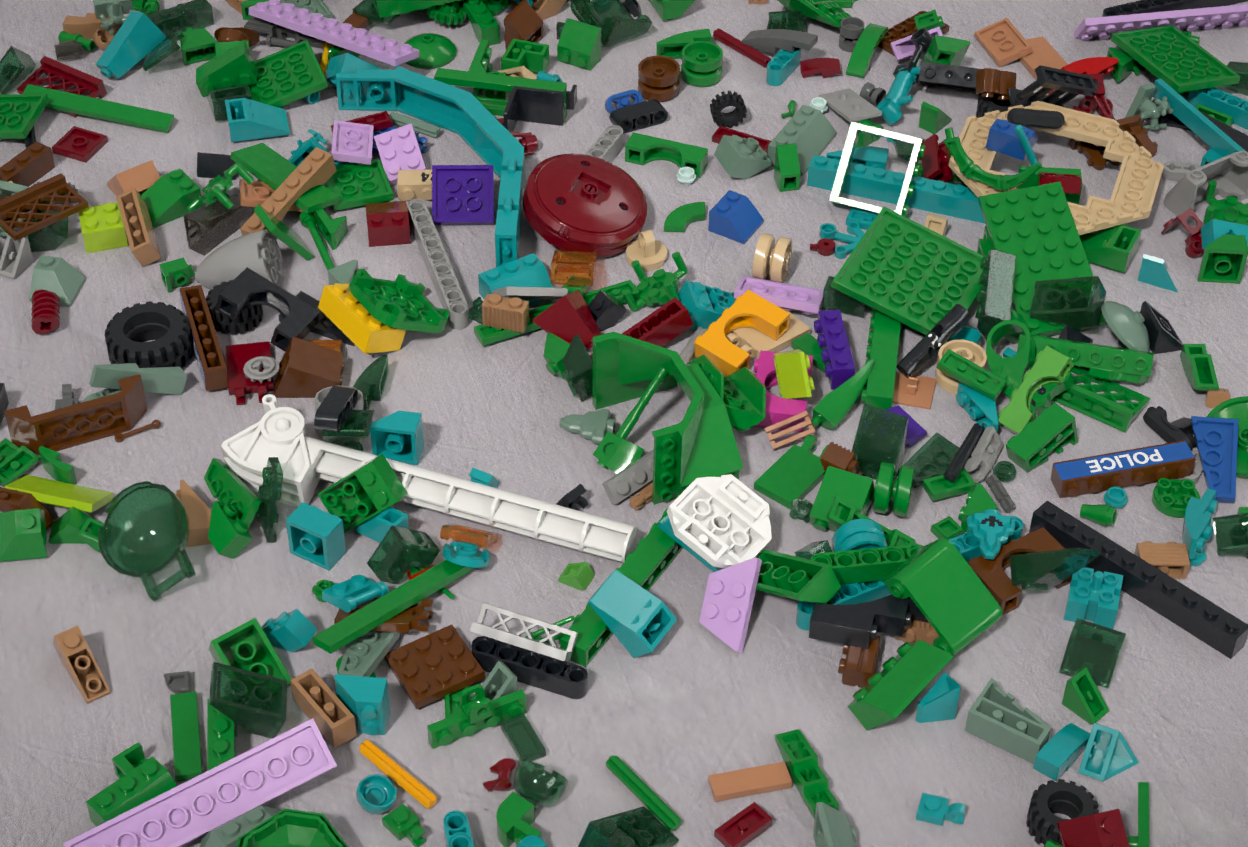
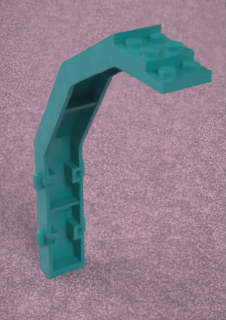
(457, 112)

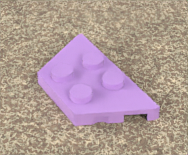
(730, 602)

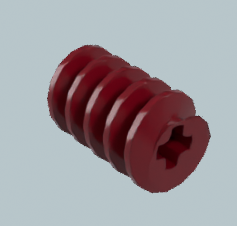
(45, 312)

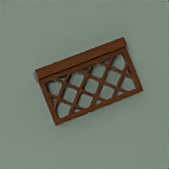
(33, 199)

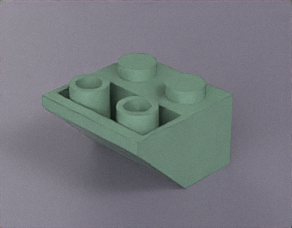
(741, 156)

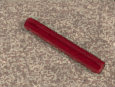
(743, 49)

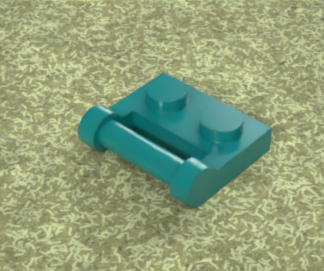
(353, 592)

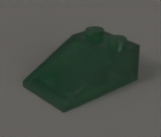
(1069, 301)
(1048, 568)
(249, 699)

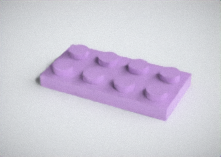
(782, 294)

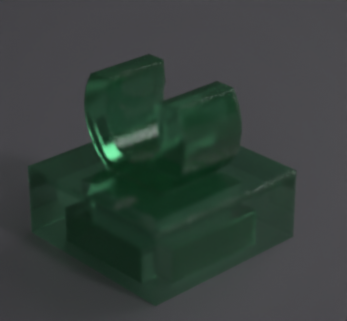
(475, 311)

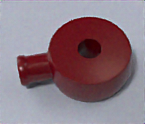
(824, 247)

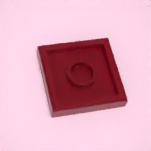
(80, 144)

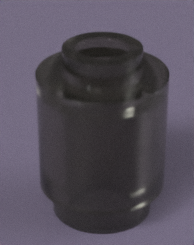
(68, 50)

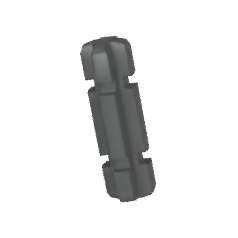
(1000, 493)

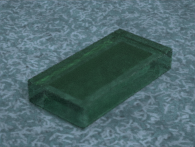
(523, 738)

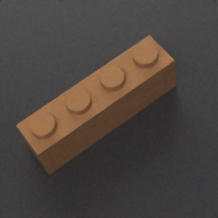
(138, 227)

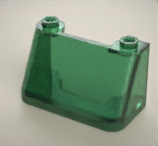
(612, 18)

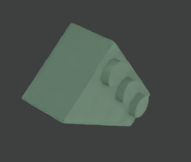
(1006, 724)

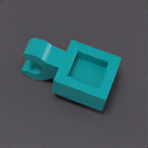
(936, 810)

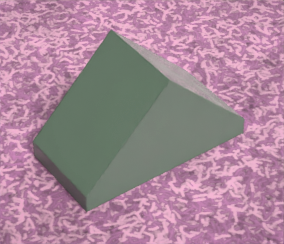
(343, 273)
(499, 682)

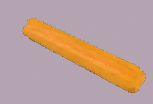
(398, 774)

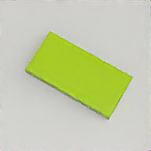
(62, 493)

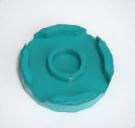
(466, 554)

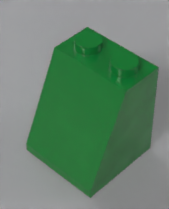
(846, 485)

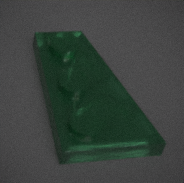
(932, 459)
(269, 494)

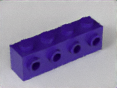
(834, 347)

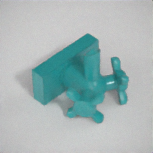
(307, 147)

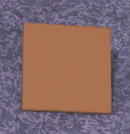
(914, 392)

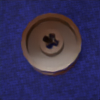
(658, 78)

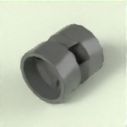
(850, 32)

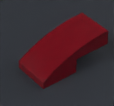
(825, 66)

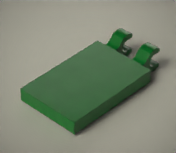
(792, 474)

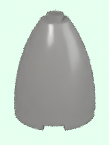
(253, 250)

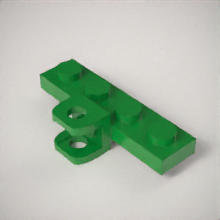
(476, 715)

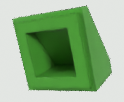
(577, 575)

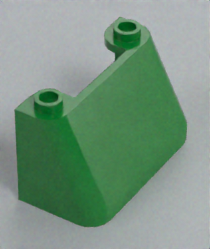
(946, 594)

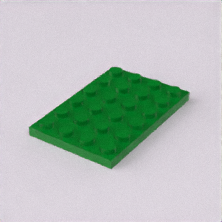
(1175, 58)

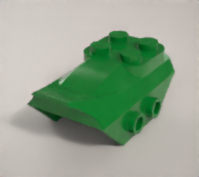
(739, 391)

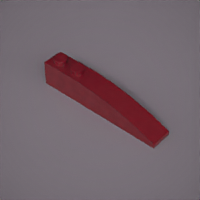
(662, 324)

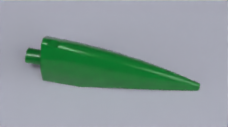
(837, 403)

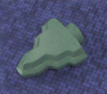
(591, 425)

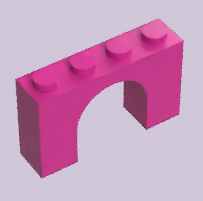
(777, 408)

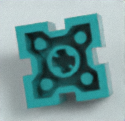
(1094, 597)

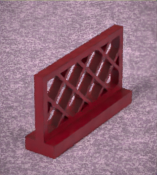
(69, 76)

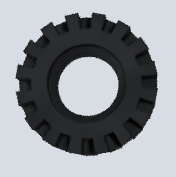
(724, 101)

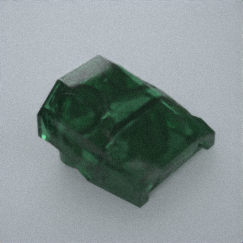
(787, 20)

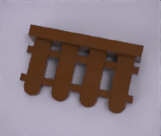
(1130, 124)

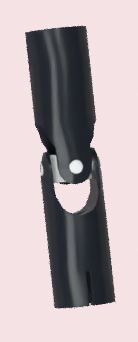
(922, 352)

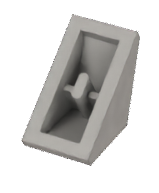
(15, 257)

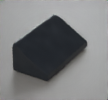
(212, 165)

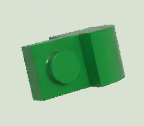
(515, 820)

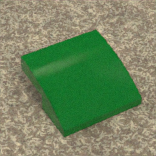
(14, 461)

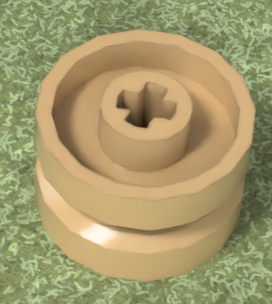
(772, 258)
(966, 349)

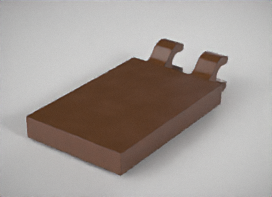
(401, 622)

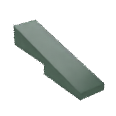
(157, 380)

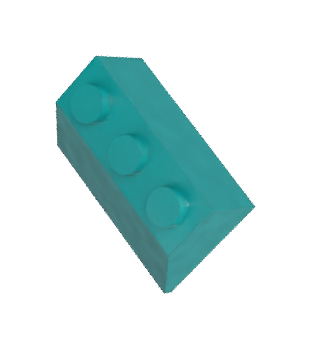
(522, 272)

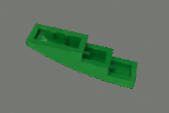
(804, 770)

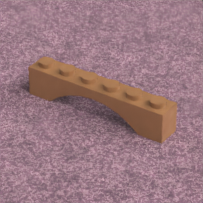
(313, 171)

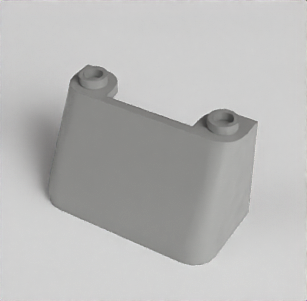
(1228, 172)

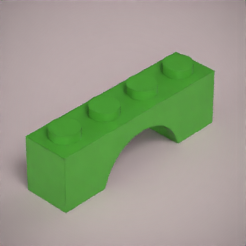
(1048, 368)

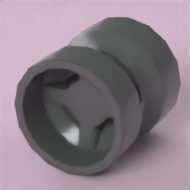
(872, 94)

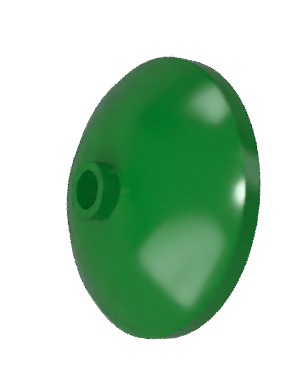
(433, 49)

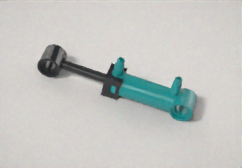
(905, 76)

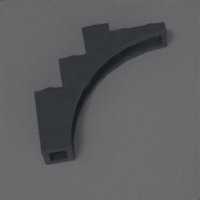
(860, 622)

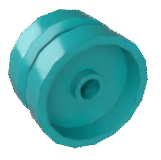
(859, 535)

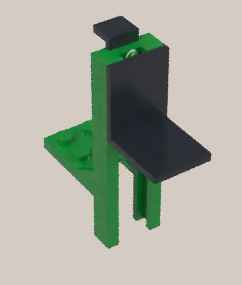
(529, 99)

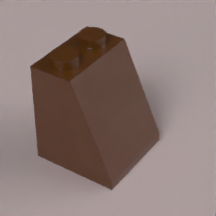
(307, 370)

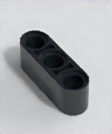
(639, 116)
(336, 408)

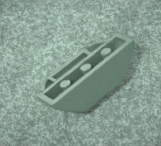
(229, 832)

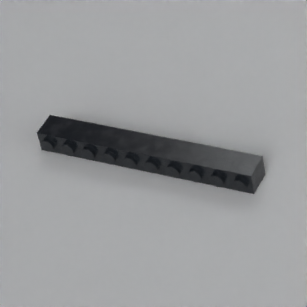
(1147, 583)

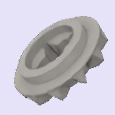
(253, 367)

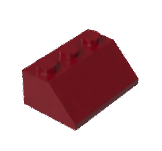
(1094, 830)

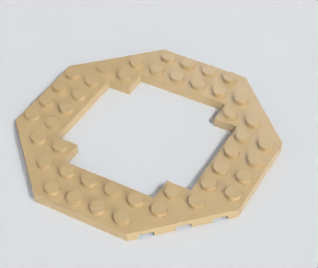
(1135, 183)

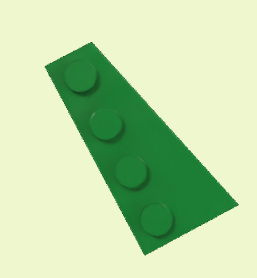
(230, 489)

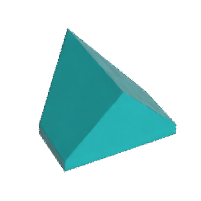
(1154, 272)
(940, 701)
(1106, 754)

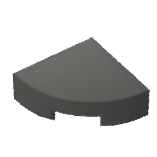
(178, 682)

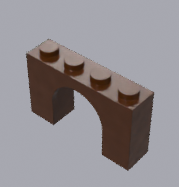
(992, 572)

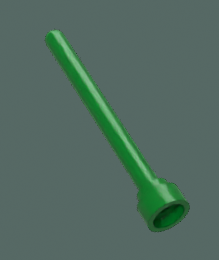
(309, 222)

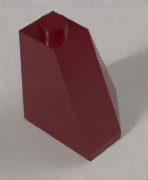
(568, 318)

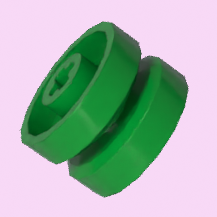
(701, 63)
(889, 488)

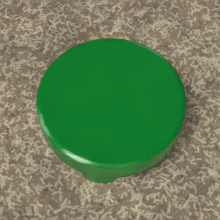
(1173, 495)

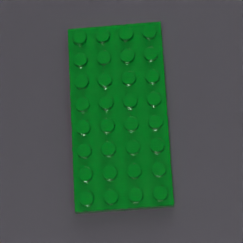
(1043, 237)

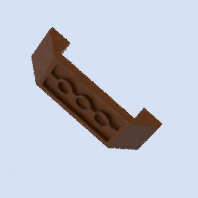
(81, 421)

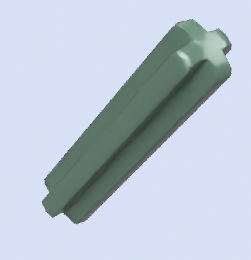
(418, 126)

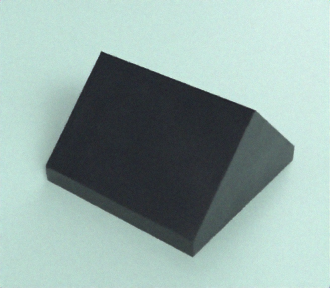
(1161, 332)

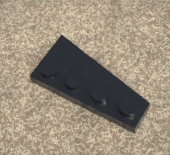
(324, 325)

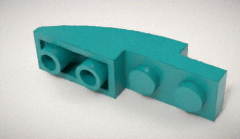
(1197, 522)

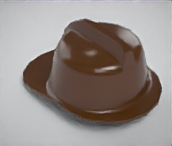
(228, 34)

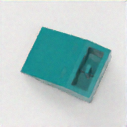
(255, 120)
(704, 303)
(632, 613)

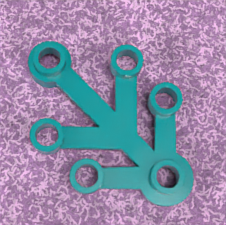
(828, 231)

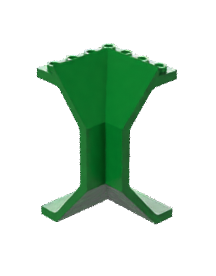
(682, 452)

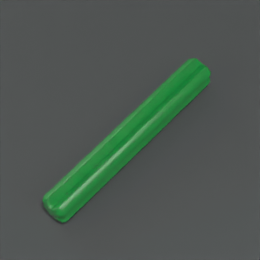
(643, 793)

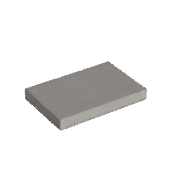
(532, 293)

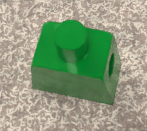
(197, 46)

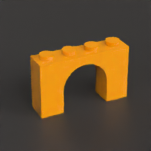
(747, 311)

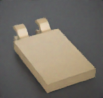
(754, 340)

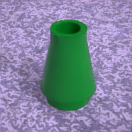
(1101, 514)

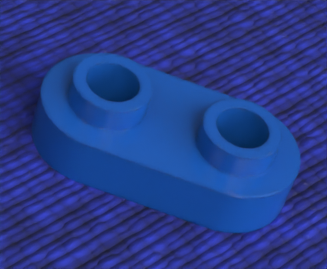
(622, 100)

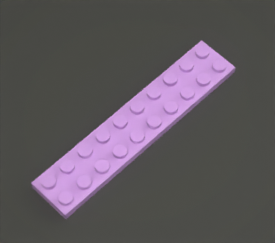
(1182, 19)
(334, 32)
(218, 793)

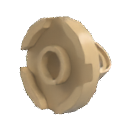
(647, 251)

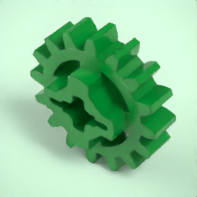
(450, 13)

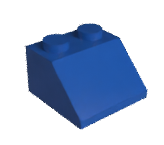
(1004, 139)
(734, 217)

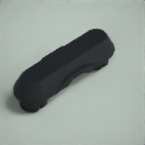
(1036, 118)
(1157, 420)

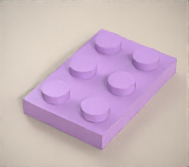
(352, 142)
(399, 152)

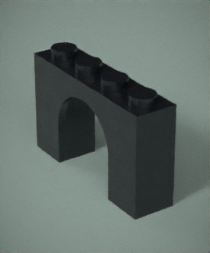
(252, 289)

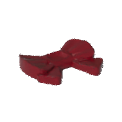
(504, 770)

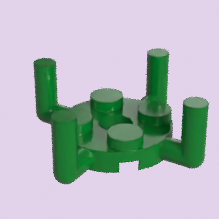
(218, 186)
(1224, 209)
(657, 288)

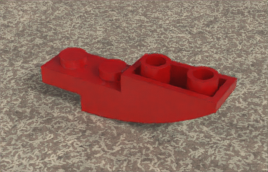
(1091, 65)

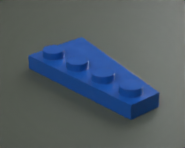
(1217, 451)

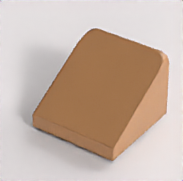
(1216, 397)

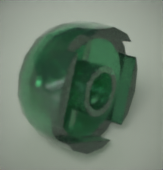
(538, 785)

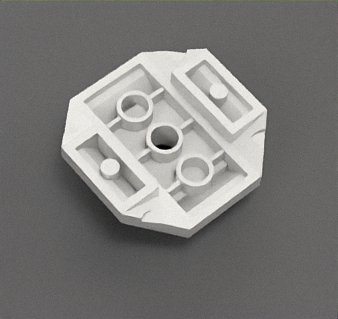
(721, 520)

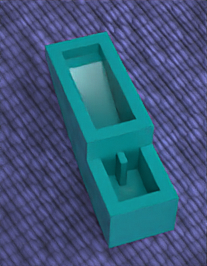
(1061, 751)

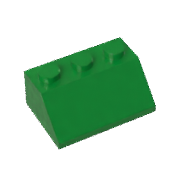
(130, 791)

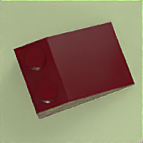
(387, 223)

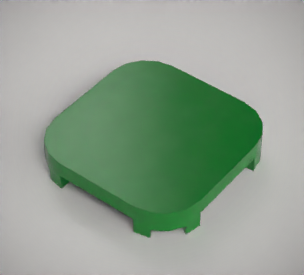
(398, 303)

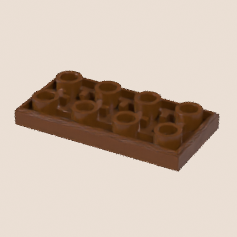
(903, 30)

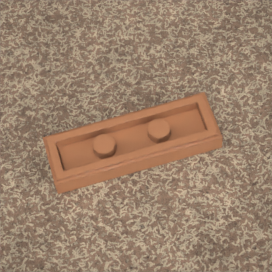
(749, 781)

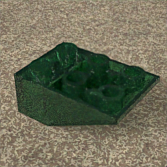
(879, 439)
(628, 829)

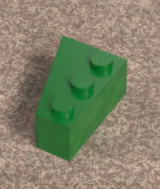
(227, 71)
(1042, 437)

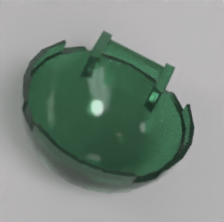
(147, 535)

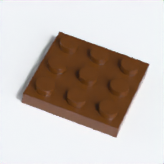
(434, 666)

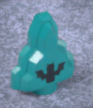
(990, 531)

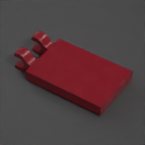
(236, 358)

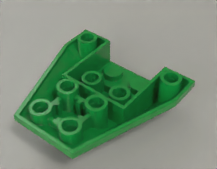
(821, 10)

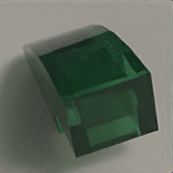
(373, 381)

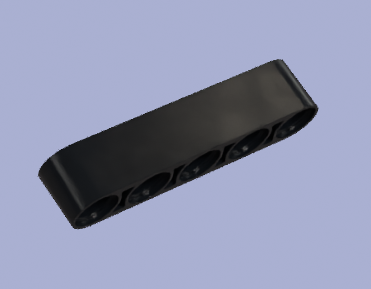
(532, 668)

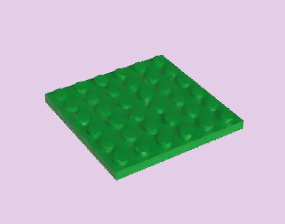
(910, 272)

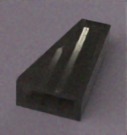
(214, 224)

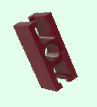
(936, 160)

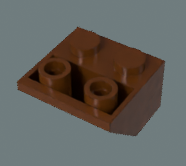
(523, 24)

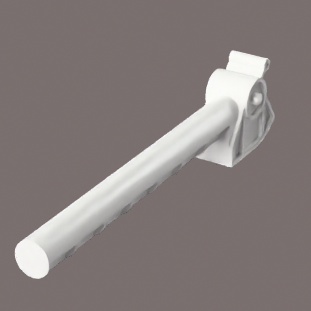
(308, 460)

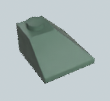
(57, 277)

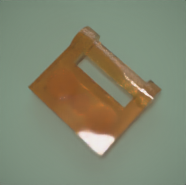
(468, 534)

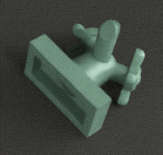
(114, 10)
(1147, 109)

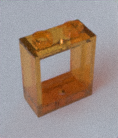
(573, 263)

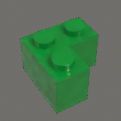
(528, 54)

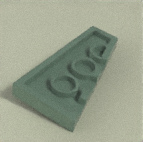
(366, 653)

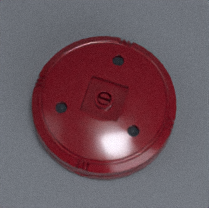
(584, 204)

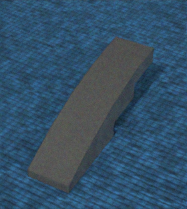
(775, 39)

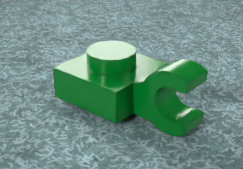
(404, 823)

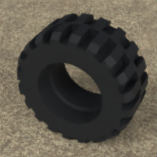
(147, 322)

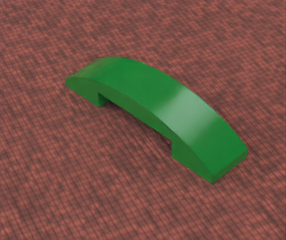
(864, 50)
(843, 512)

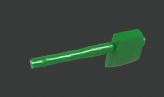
(615, 450)

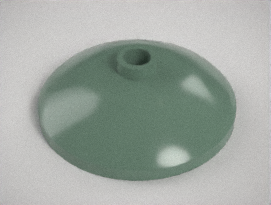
(1126, 325)

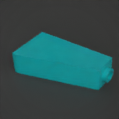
(130, 45)

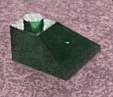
(14, 69)
(354, 430)

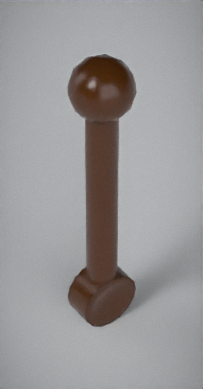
(119, 437)

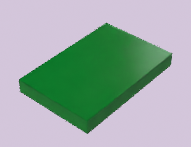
(283, 233)

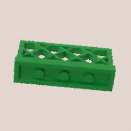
(1102, 405)

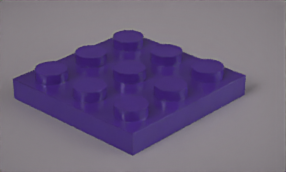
(463, 194)

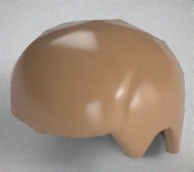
(102, 39)

